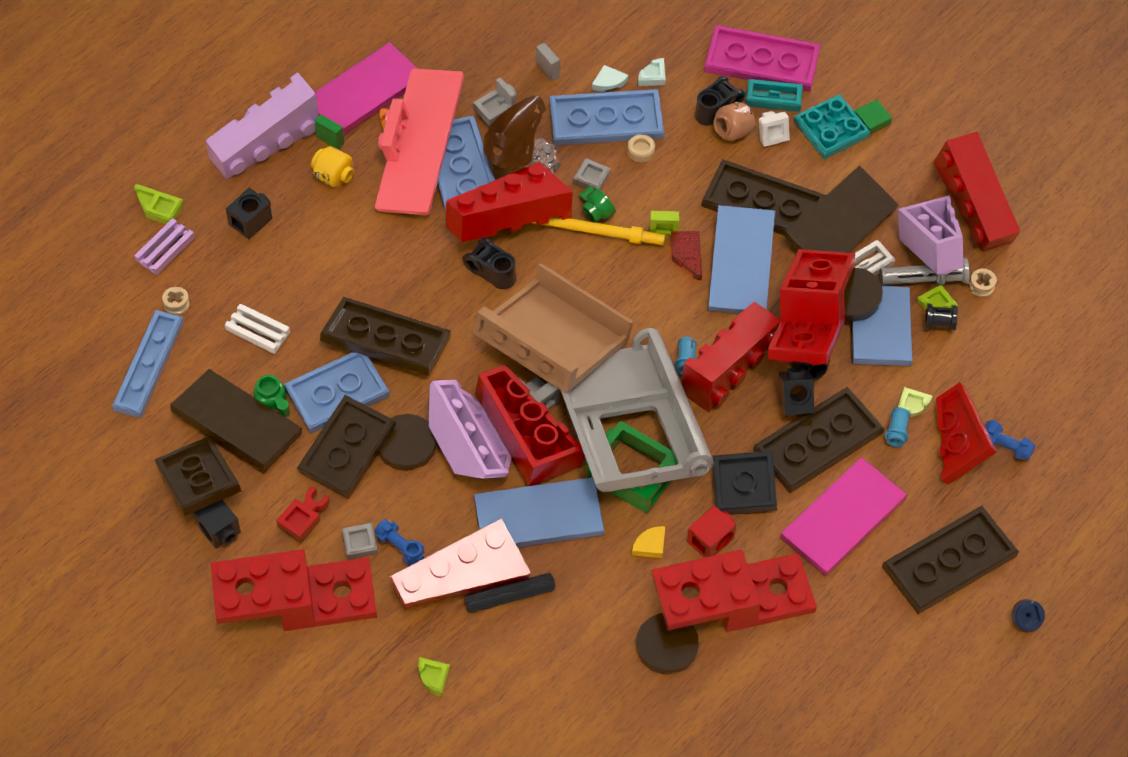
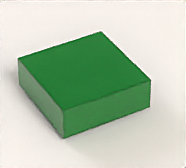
(874, 116)
(329, 131)

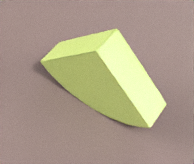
(914, 401)

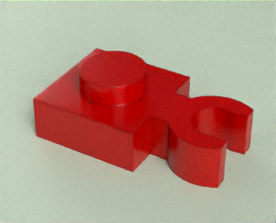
(302, 517)

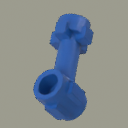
(1022, 448)
(411, 549)

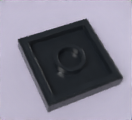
(745, 482)

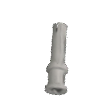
(922, 273)

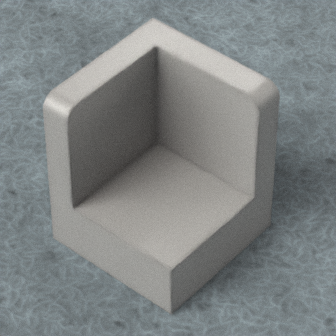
(544, 393)

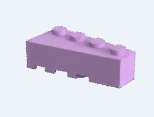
(265, 128)

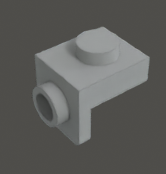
(495, 102)

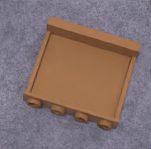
(555, 329)

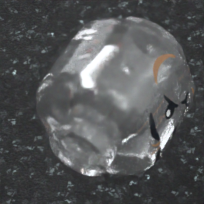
(545, 153)

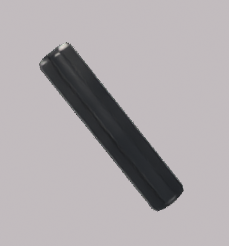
(509, 592)

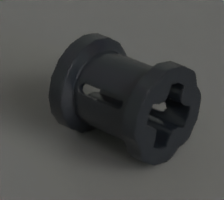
(941, 317)

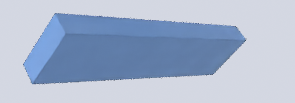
(148, 364)

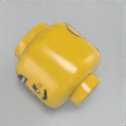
(332, 166)

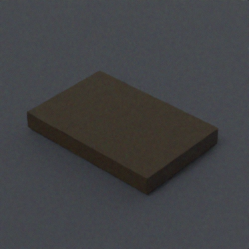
(346, 446)
(197, 475)

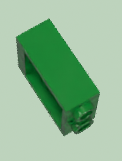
(639, 497)

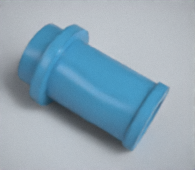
(685, 351)
(897, 431)

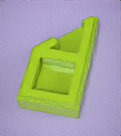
(158, 205)

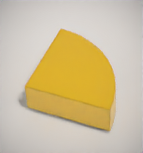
(650, 543)

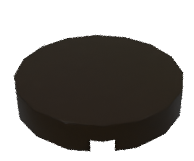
(862, 295)
(409, 443)
(666, 649)

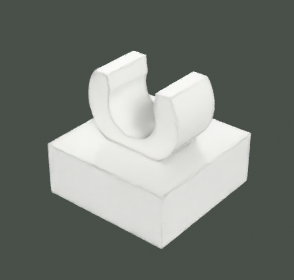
(773, 128)

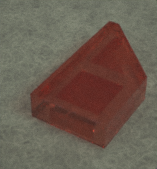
(687, 251)

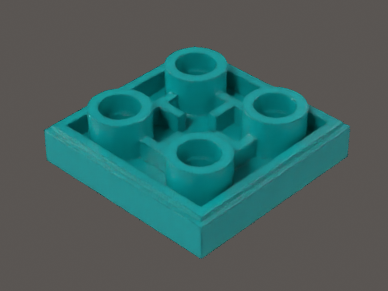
(831, 126)

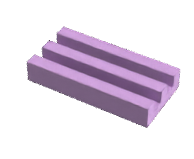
(161, 243)

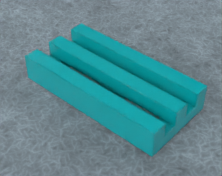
(773, 98)

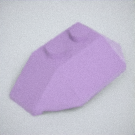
(466, 432)

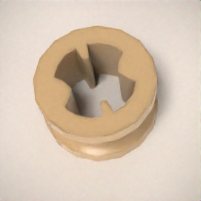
(981, 290)
(175, 307)

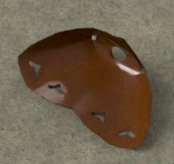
(518, 134)

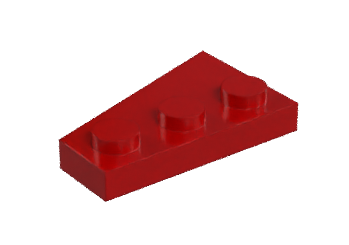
(962, 433)

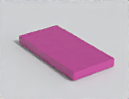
(761, 57)
(365, 88)
(843, 516)

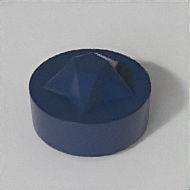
(1028, 615)

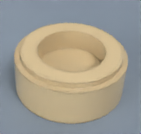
(641, 148)

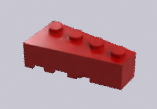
(976, 191)

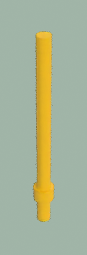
(634, 235)

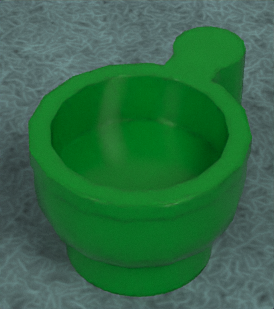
(596, 204)
(272, 393)

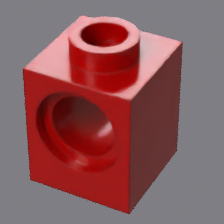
(711, 532)

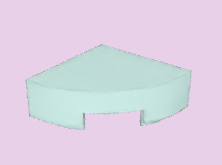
(653, 74)
(609, 79)

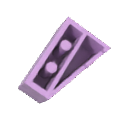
(933, 234)

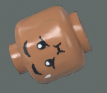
(734, 121)

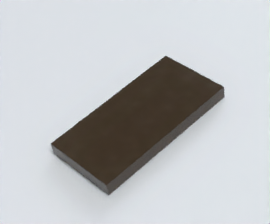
(748, 188)
(843, 215)
(385, 336)
(236, 419)
(820, 439)
(950, 559)

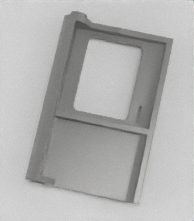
(630, 383)

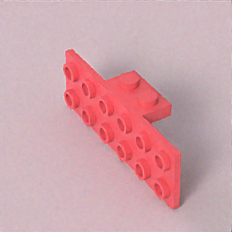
(417, 140)

